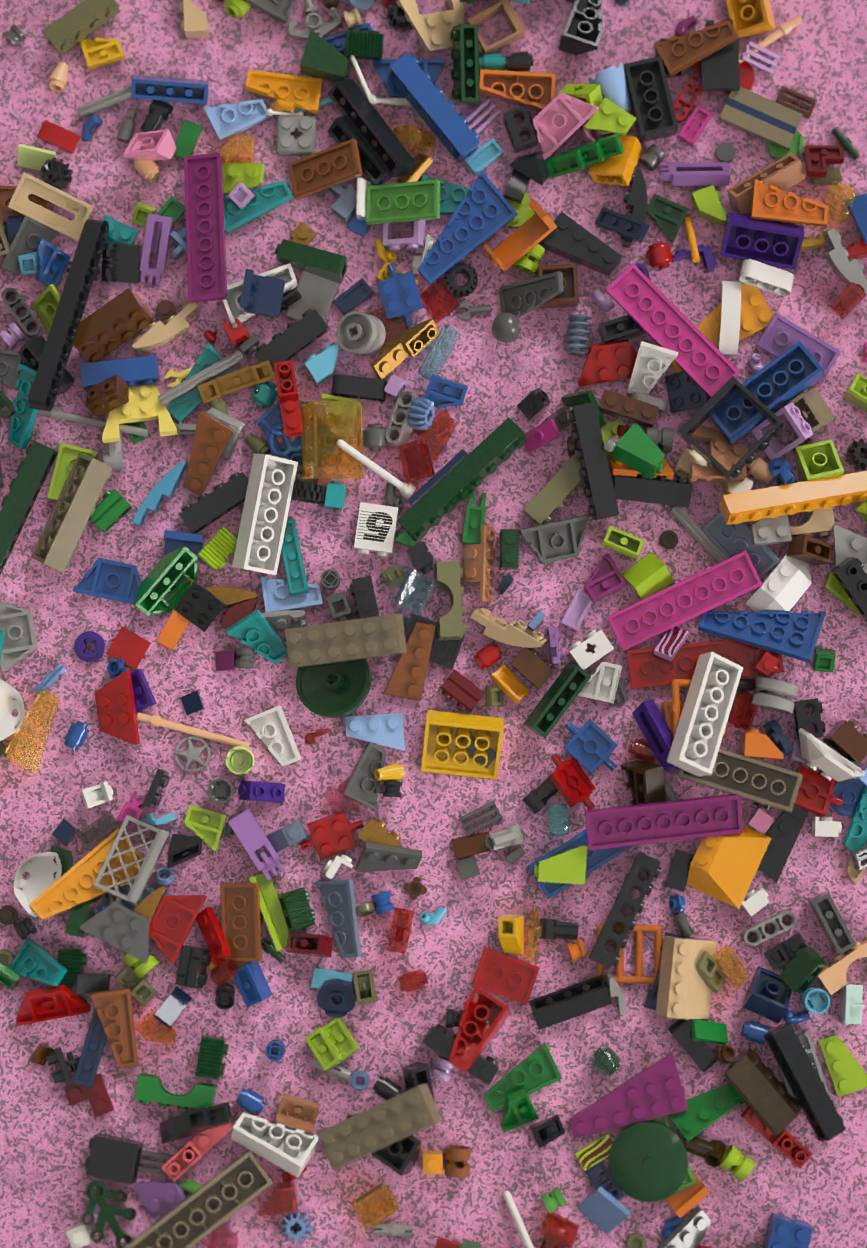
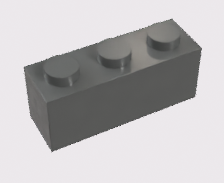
(831, 923)

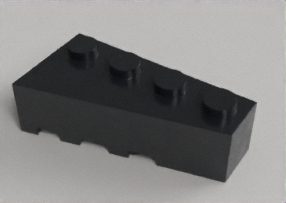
(580, 246)

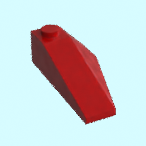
(479, 1023)

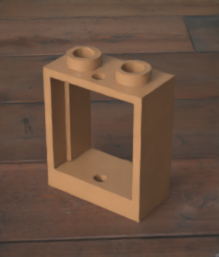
(512, 19)

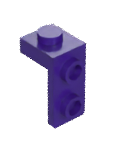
(709, 259)
(261, 791)

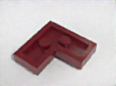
(818, 156)
(97, 1096)

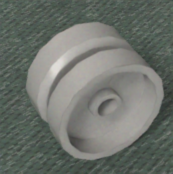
(360, 333)
(775, 694)

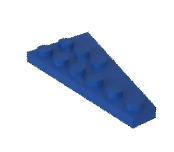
(473, 222)
(773, 631)

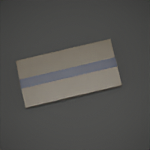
(761, 117)

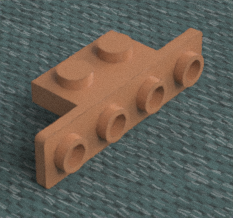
(479, 563)

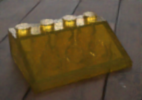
(323, 426)

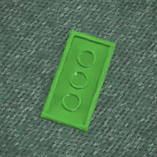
(403, 202)

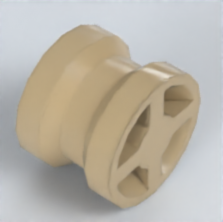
(352, 18)

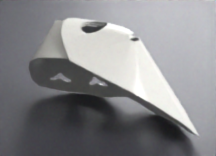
(7, 705)
(40, 879)

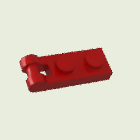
(213, 935)

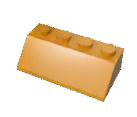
(751, 17)

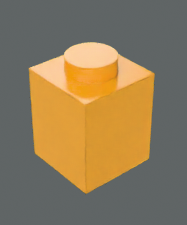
(432, 1162)

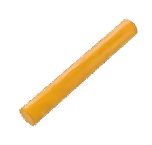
(691, 239)

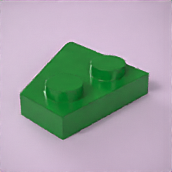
(518, 1110)

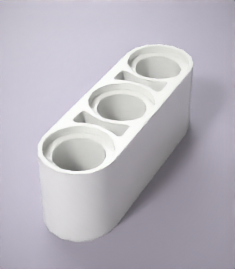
(766, 277)

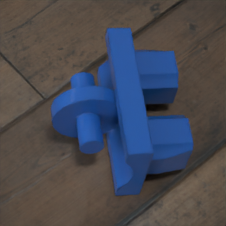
(781, 471)

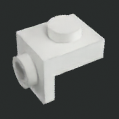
(97, 795)
(333, 866)

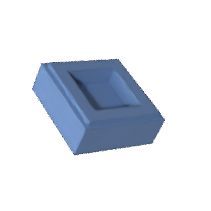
(536, 621)

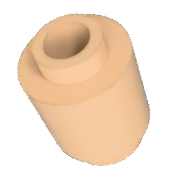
(147, 169)
(760, 470)

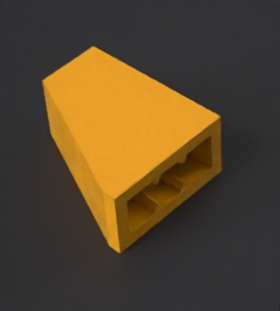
(619, 168)

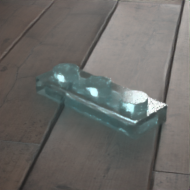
(439, 352)

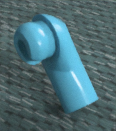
(432, 918)

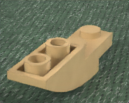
(161, 334)
(513, 634)

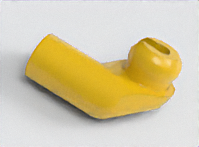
(384, 254)

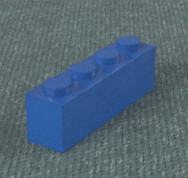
(169, 89)
(131, 370)

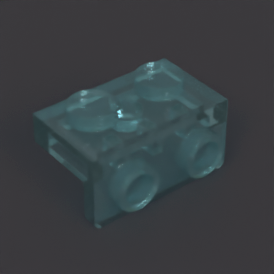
(414, 591)

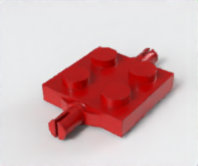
(572, 782)
(816, 792)
(331, 835)

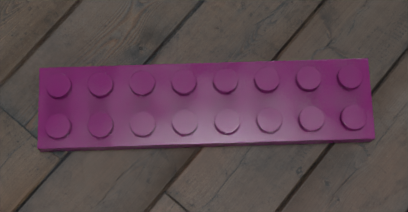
(205, 227)
(663, 821)

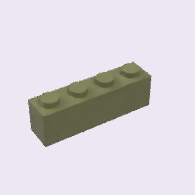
(80, 23)
(555, 492)

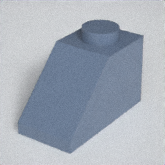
(287, 836)

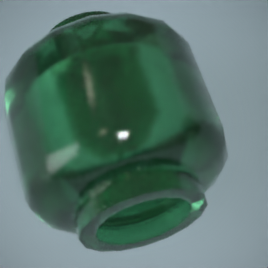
(605, 1061)

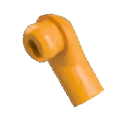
(281, 105)

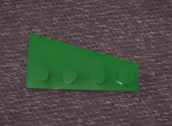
(532, 1073)
(706, 1110)

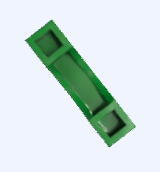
(150, 1090)

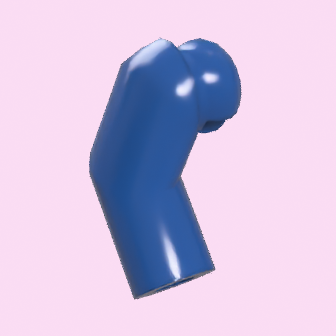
(88, 125)
(796, 1018)
(670, 1225)

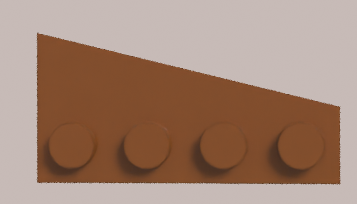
(411, 669)
(117, 1020)

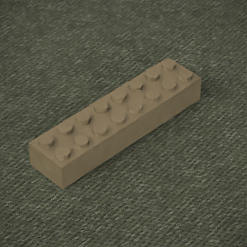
(206, 1206)

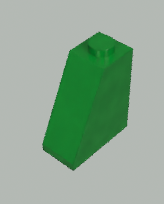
(639, 452)

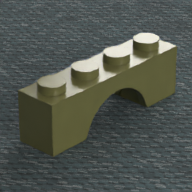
(448, 577)

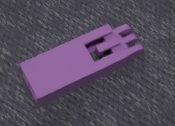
(695, 173)
(155, 241)
(253, 838)

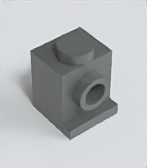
(339, 599)

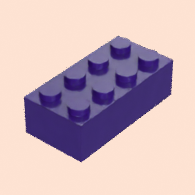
(762, 240)

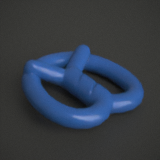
(287, 442)

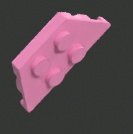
(560, 121)

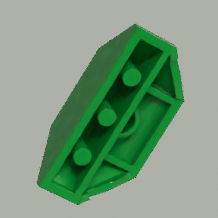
(167, 582)

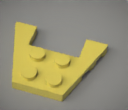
(142, 406)

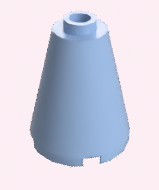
(614, 86)

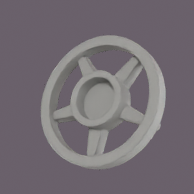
(192, 754)

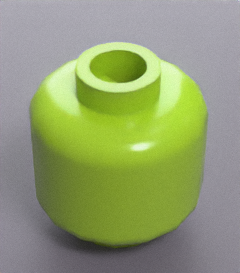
(236, 8)

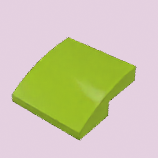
(332, 1043)

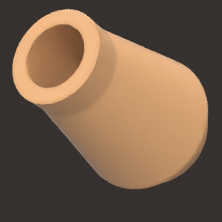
(59, 77)

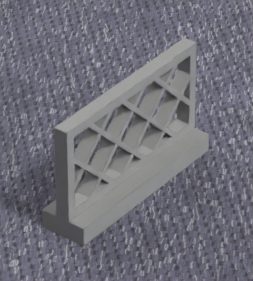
(147, 867)

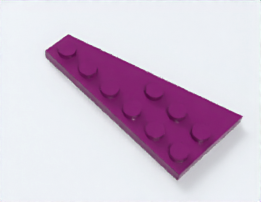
(641, 1098)

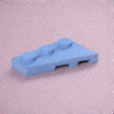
(377, 729)

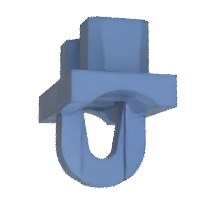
(180, 240)

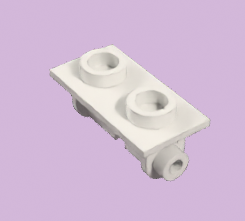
(429, 242)

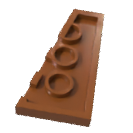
(690, 48)
(207, 449)

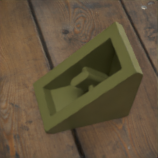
(365, 987)

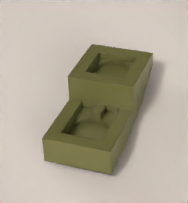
(710, 973)
(139, 988)

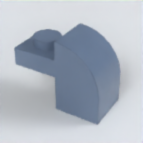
(346, 202)

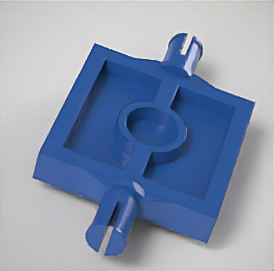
(400, 295)
(590, 746)

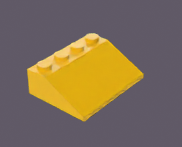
(445, 731)

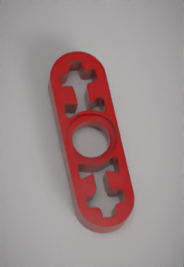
(677, 106)

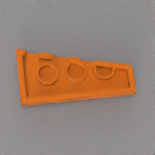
(784, 206)

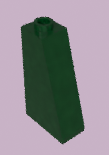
(312, 260)

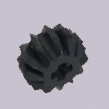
(396, 20)
(52, 168)
(858, 447)

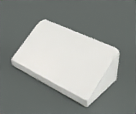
(361, 198)

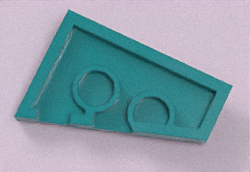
(260, 636)
(857, 831)
(37, 964)

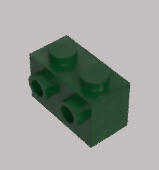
(802, 970)

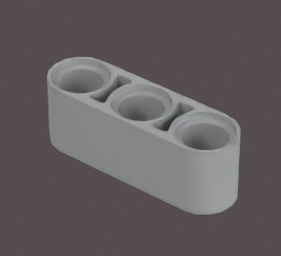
(395, 425)
(778, 928)

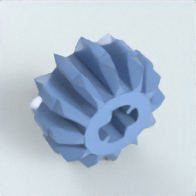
(421, 414)
(302, 1231)

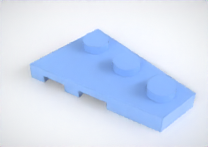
(236, 118)
(278, 597)

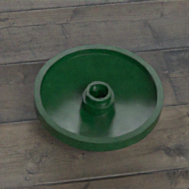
(335, 687)
(648, 1161)

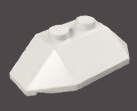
(782, 586)
(826, 759)

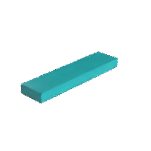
(293, 561)

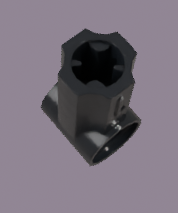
(157, 115)
(538, 797)
(555, 929)

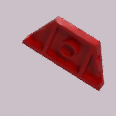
(608, 363)
(117, 709)
(174, 921)
(50, 1004)

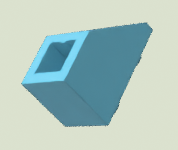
(323, 365)

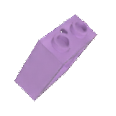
(409, 243)
(801, 427)

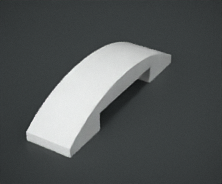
(730, 318)

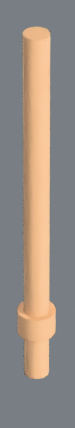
(783, 30)
(156, 721)

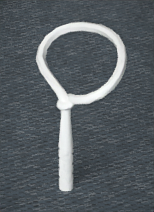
(372, 98)

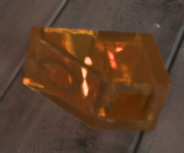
(155, 1031)

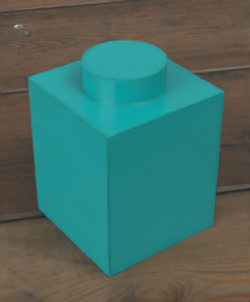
(334, 495)

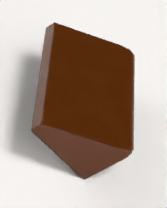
(470, 845)

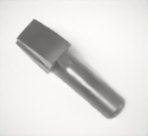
(472, 310)

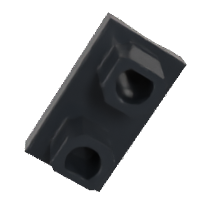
(63, 1074)

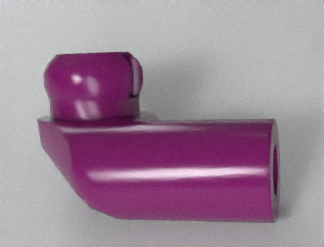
(683, 25)

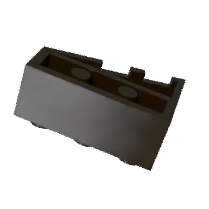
(645, 782)

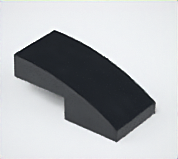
(517, 186)
(785, 951)

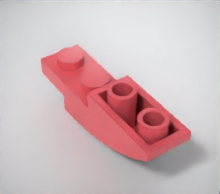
(194, 1150)

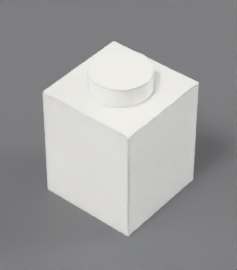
(79, 1235)

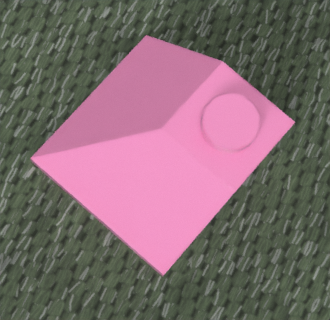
(151, 146)

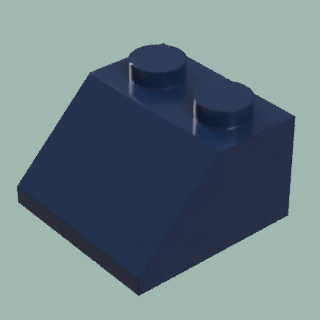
(768, 995)

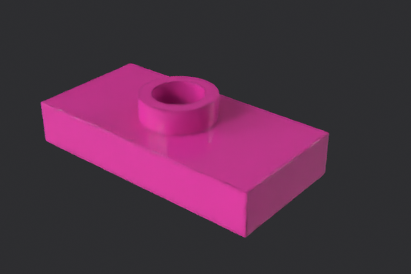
(694, 125)
(541, 435)

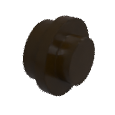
(668, 539)
(8, 915)

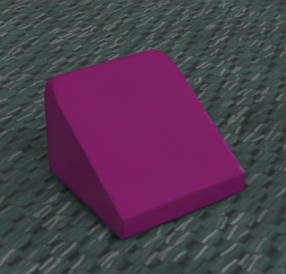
(225, 660)

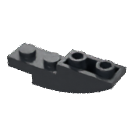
(636, 201)
(195, 1121)

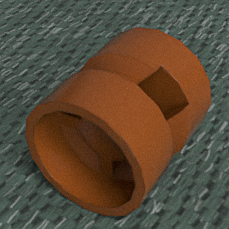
(459, 1154)

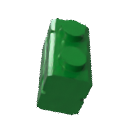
(110, 510)

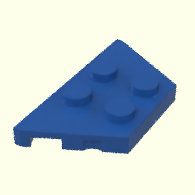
(432, 66)
(111, 581)

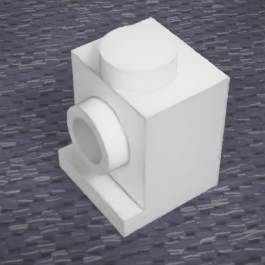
(825, 827)
(755, 901)

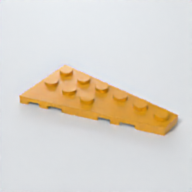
(754, 318)
(77, 883)

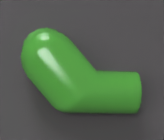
(189, 1185)

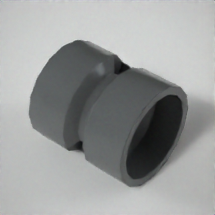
(662, 438)
(221, 791)

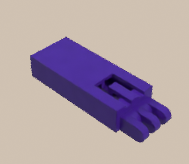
(655, 731)

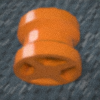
(577, 950)

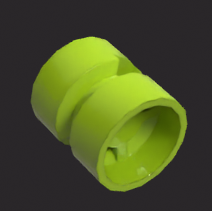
(529, 262)
(140, 967)
(737, 1163)

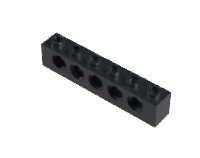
(641, 863)

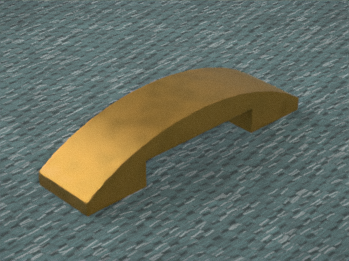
(236, 381)

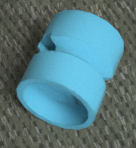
(815, 1000)

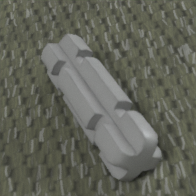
(611, 443)

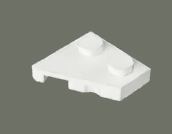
(603, 683)

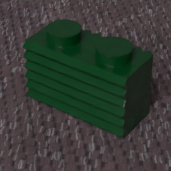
(364, 45)
(509, 549)
(297, 909)
(73, 961)
(211, 1057)

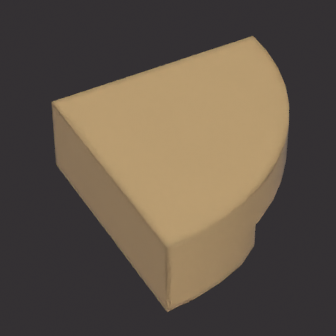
(854, 875)

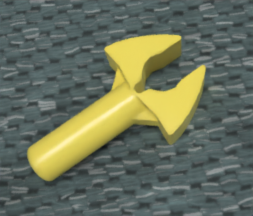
(180, 376)

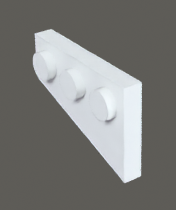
(275, 733)

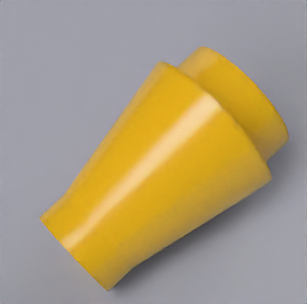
(392, 772)

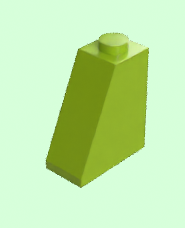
(564, 867)

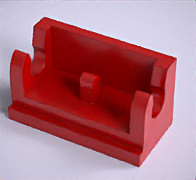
(236, 335)

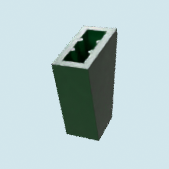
(324, 60)
(79, 915)

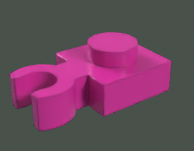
(132, 809)

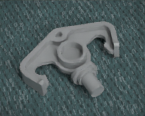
(314, 23)

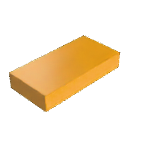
(509, 684)

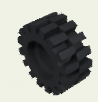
(469, 272)
(308, 493)

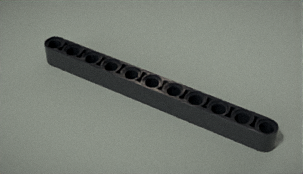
(68, 315)

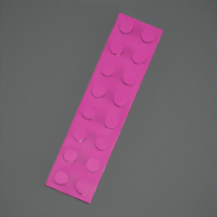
(671, 330)
(684, 600)

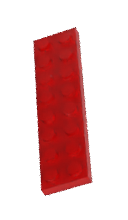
(652, 671)

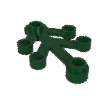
(106, 1212)

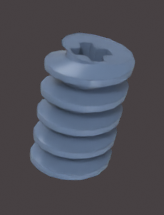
(576, 334)

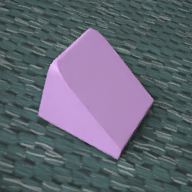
(395, 386)

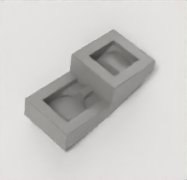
(615, 991)

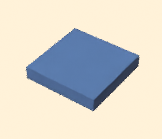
(603, 1210)

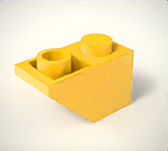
(511, 933)

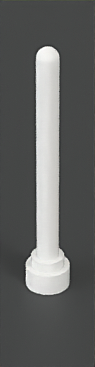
(405, 489)
(517, 1219)

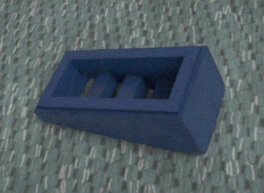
(619, 1194)

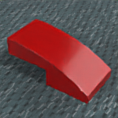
(58, 136)

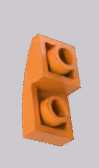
(172, 630)

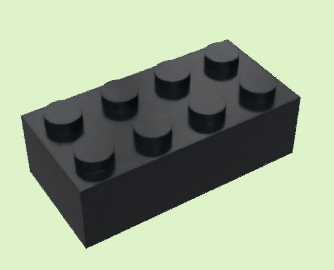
(650, 99)

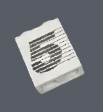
(375, 529)

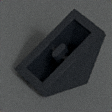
(532, 166)
(182, 849)
(547, 1130)

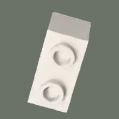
(585, 659)

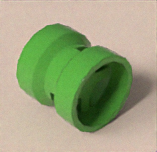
(553, 1199)

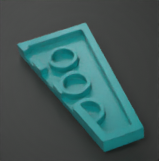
(187, 402)
(24, 416)

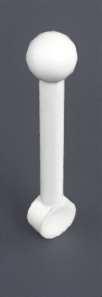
(269, 112)

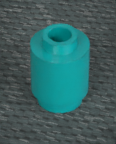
(491, 62)

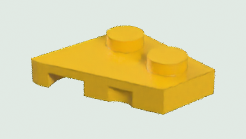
(101, 52)

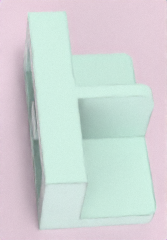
(852, 1004)

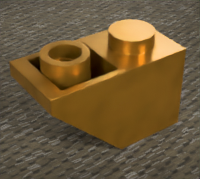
(376, 833)

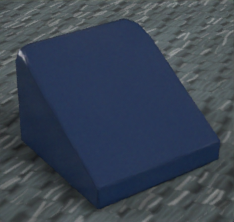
(12, 225)
(192, 702)
(65, 832)

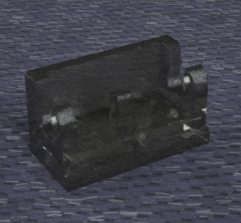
(98, 830)

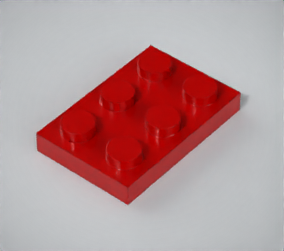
(505, 975)

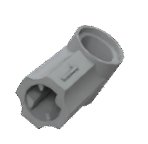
(113, 454)
(507, 837)

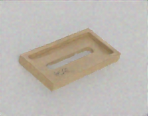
(32, 185)

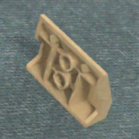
(680, 988)

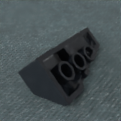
(583, 28)
(400, 1155)

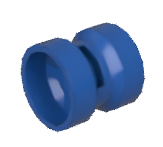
(383, 902)
(276, 1047)

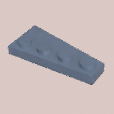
(341, 906)

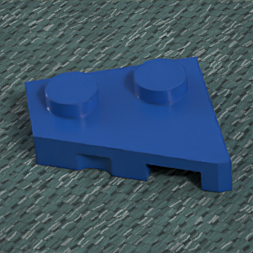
(50, 263)
(445, 392)

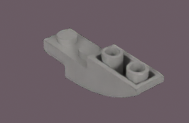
(837, 256)

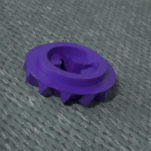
(80, 646)

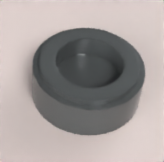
(725, 152)

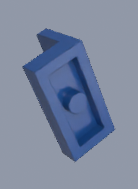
(175, 539)
(252, 983)

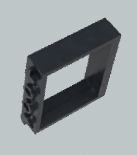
(711, 406)

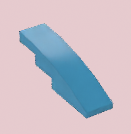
(165, 487)

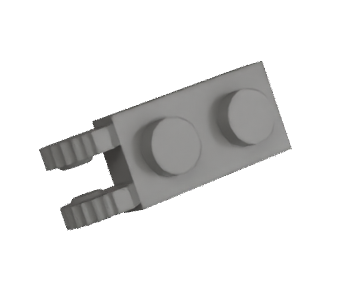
(286, 619)

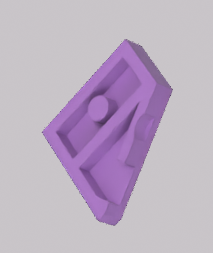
(555, 652)
(159, 1195)

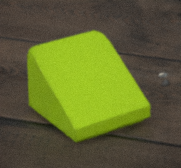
(141, 213)

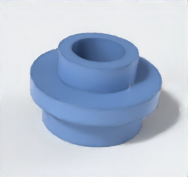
(164, 871)
(355, 1085)

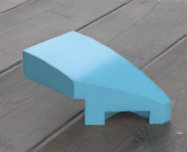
(151, 819)

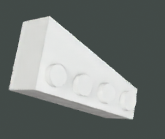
(235, 290)
(275, 1143)

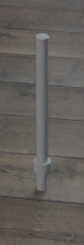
(57, 414)

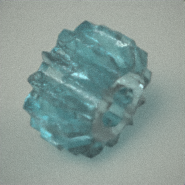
(558, 820)

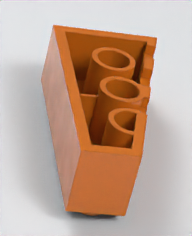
(520, 88)

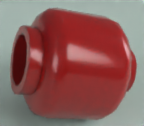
(659, 255)

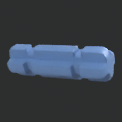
(50, 678)

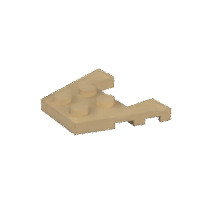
(434, 28)

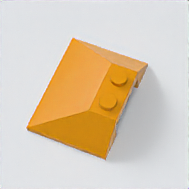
(727, 865)

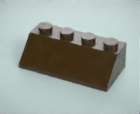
(762, 1091)

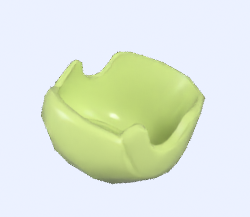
(235, 758)

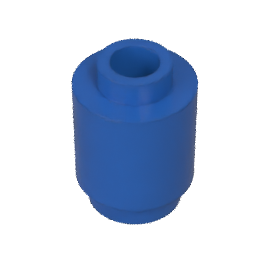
(76, 735)
(754, 1031)
(250, 1101)

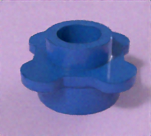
(113, 665)
(677, 904)

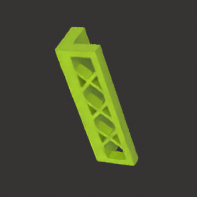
(272, 911)

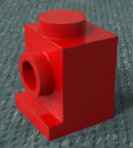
(766, 665)

